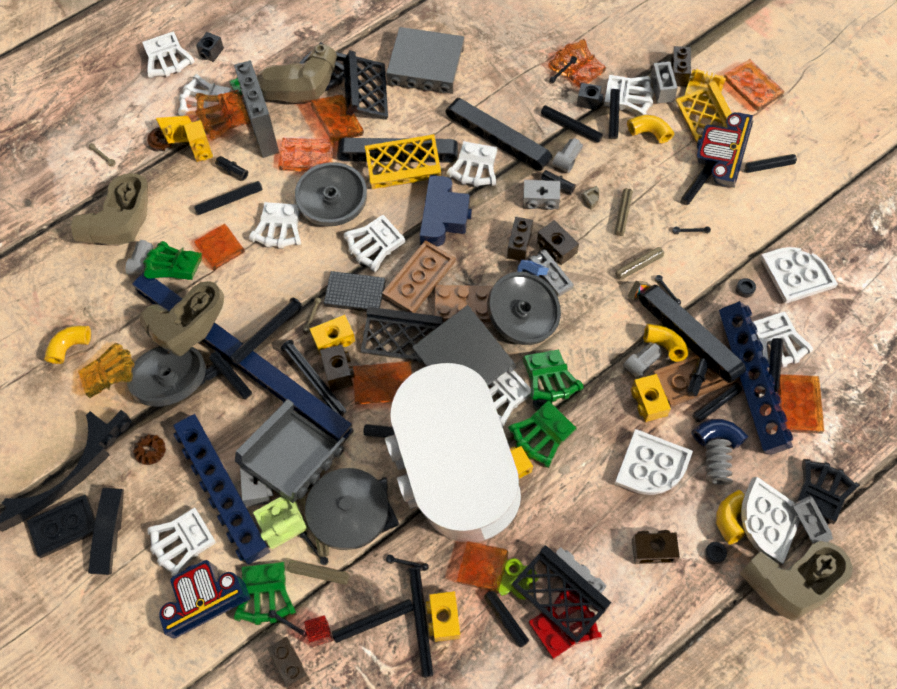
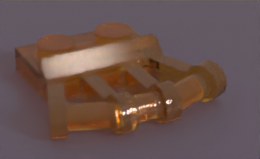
(586, 69)
(232, 109)

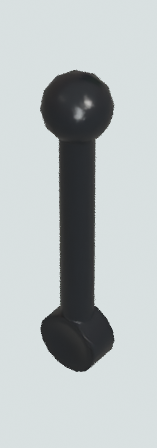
(573, 60)
(676, 230)
(659, 279)
(390, 559)
(323, 560)
(273, 614)

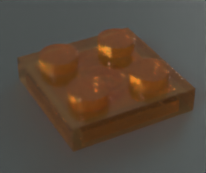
(219, 246)
(482, 566)

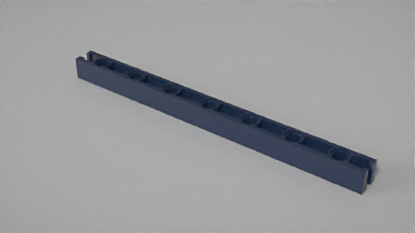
(255, 366)

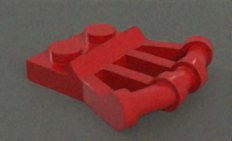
(552, 637)

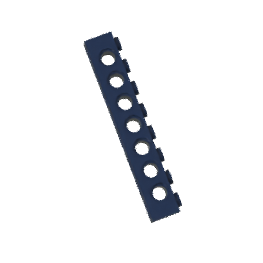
(771, 443)
(256, 547)

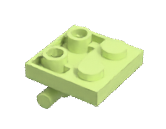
(280, 521)

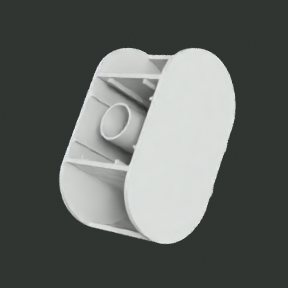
(453, 453)

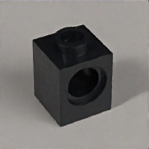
(209, 46)
(589, 96)

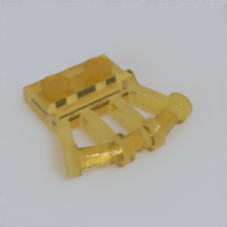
(107, 370)

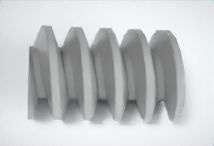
(716, 461)

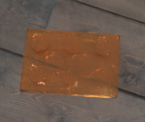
(753, 85)
(333, 117)
(304, 153)
(379, 381)
(801, 403)

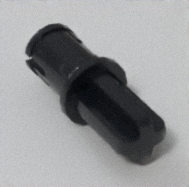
(232, 167)
(564, 184)
(697, 377)

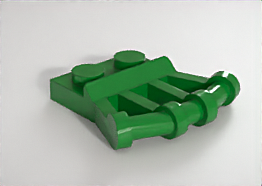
(172, 264)
(548, 365)
(552, 424)
(263, 580)

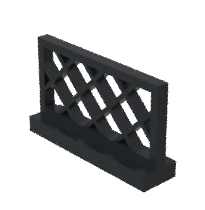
(353, 84)
(399, 318)
(576, 584)

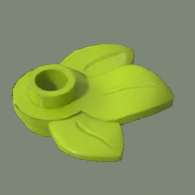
(508, 578)

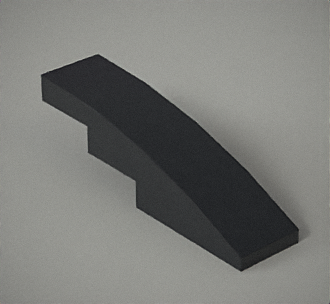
(106, 531)

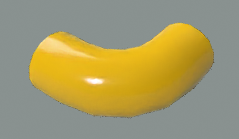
(651, 124)
(668, 339)
(63, 340)
(727, 517)

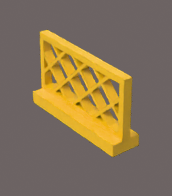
(717, 103)
(402, 176)

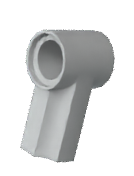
(566, 158)
(135, 265)
(639, 363)

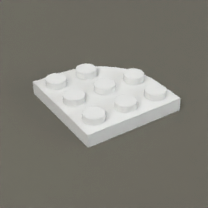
(797, 273)
(652, 465)
(769, 520)

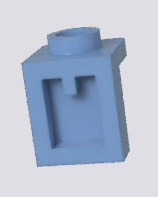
(532, 267)

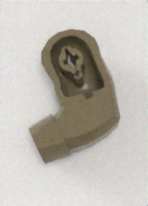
(299, 81)
(121, 214)
(187, 321)
(804, 584)

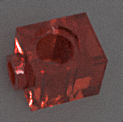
(318, 631)

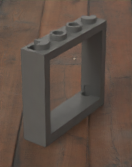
(256, 108)

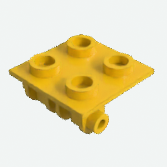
(700, 80)
(173, 128)

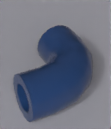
(719, 429)

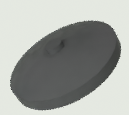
(331, 194)
(524, 308)
(166, 378)
(346, 509)

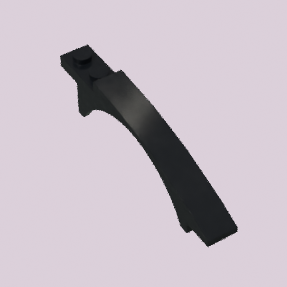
(99, 439)

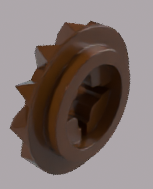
(154, 142)
(152, 456)

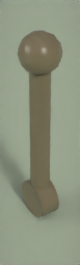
(111, 162)
(306, 328)

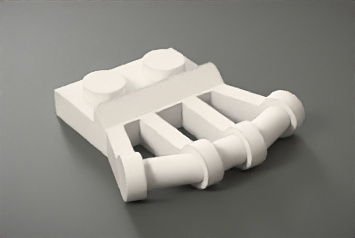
(162, 47)
(627, 86)
(191, 90)
(478, 156)
(277, 216)
(385, 238)
(781, 327)
(512, 390)
(193, 534)

